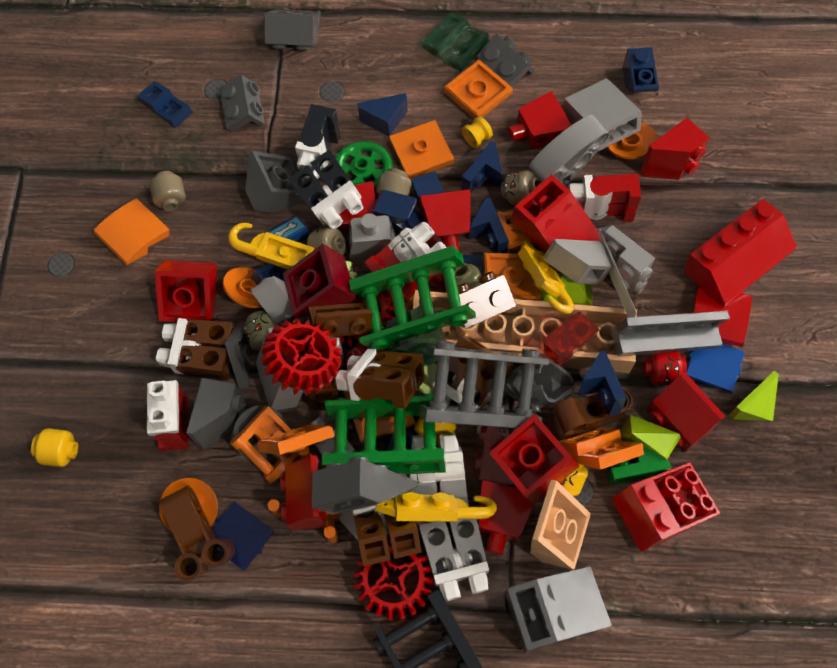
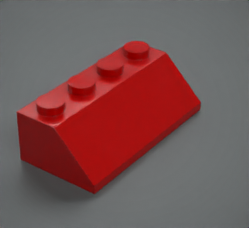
(741, 253)

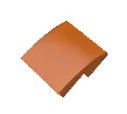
(131, 231)
(601, 448)

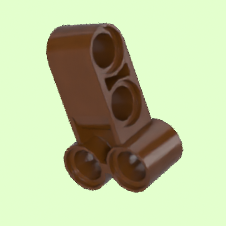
(572, 418)
(193, 534)

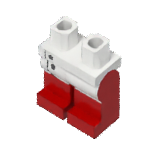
(608, 195)
(404, 247)
(167, 415)

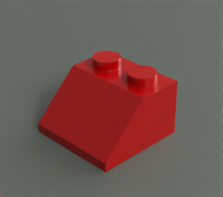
(675, 152)
(186, 290)
(685, 411)
(533, 459)
(298, 489)

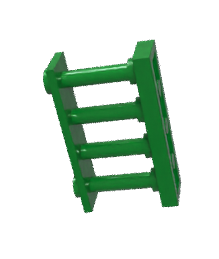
(394, 279)
(399, 459)

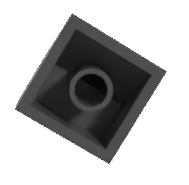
(291, 28)
(215, 412)

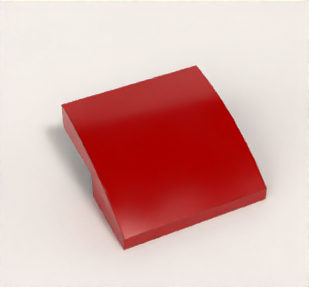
(739, 309)

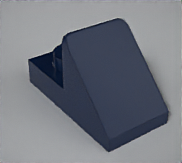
(485, 166)
(398, 208)
(488, 223)
(603, 380)

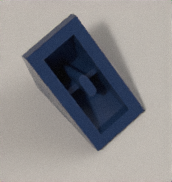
(383, 113)

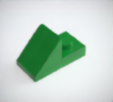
(641, 468)

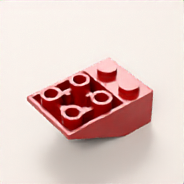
(552, 214)
(665, 506)

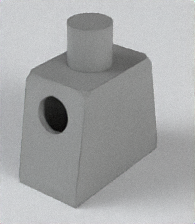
(369, 236)

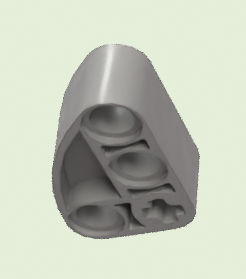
(570, 150)

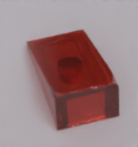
(568, 338)

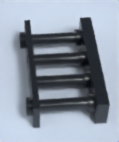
(451, 638)

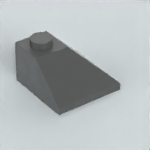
(269, 183)

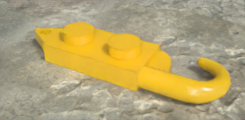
(270, 247)
(545, 278)
(434, 507)

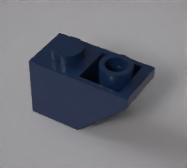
(640, 70)

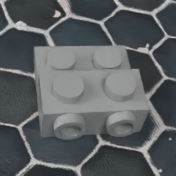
(631, 260)

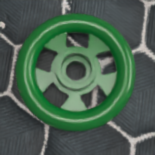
(354, 151)

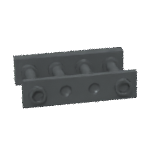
(466, 411)

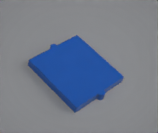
(716, 367)

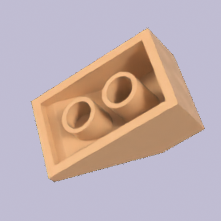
(560, 528)

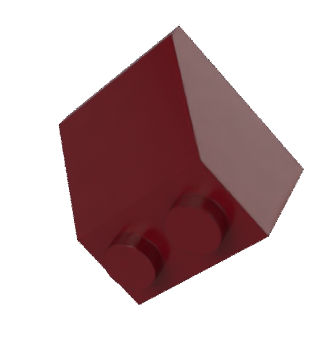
(318, 281)

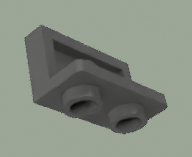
(504, 60)
(241, 103)

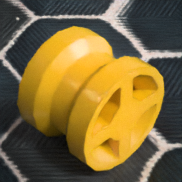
(477, 132)

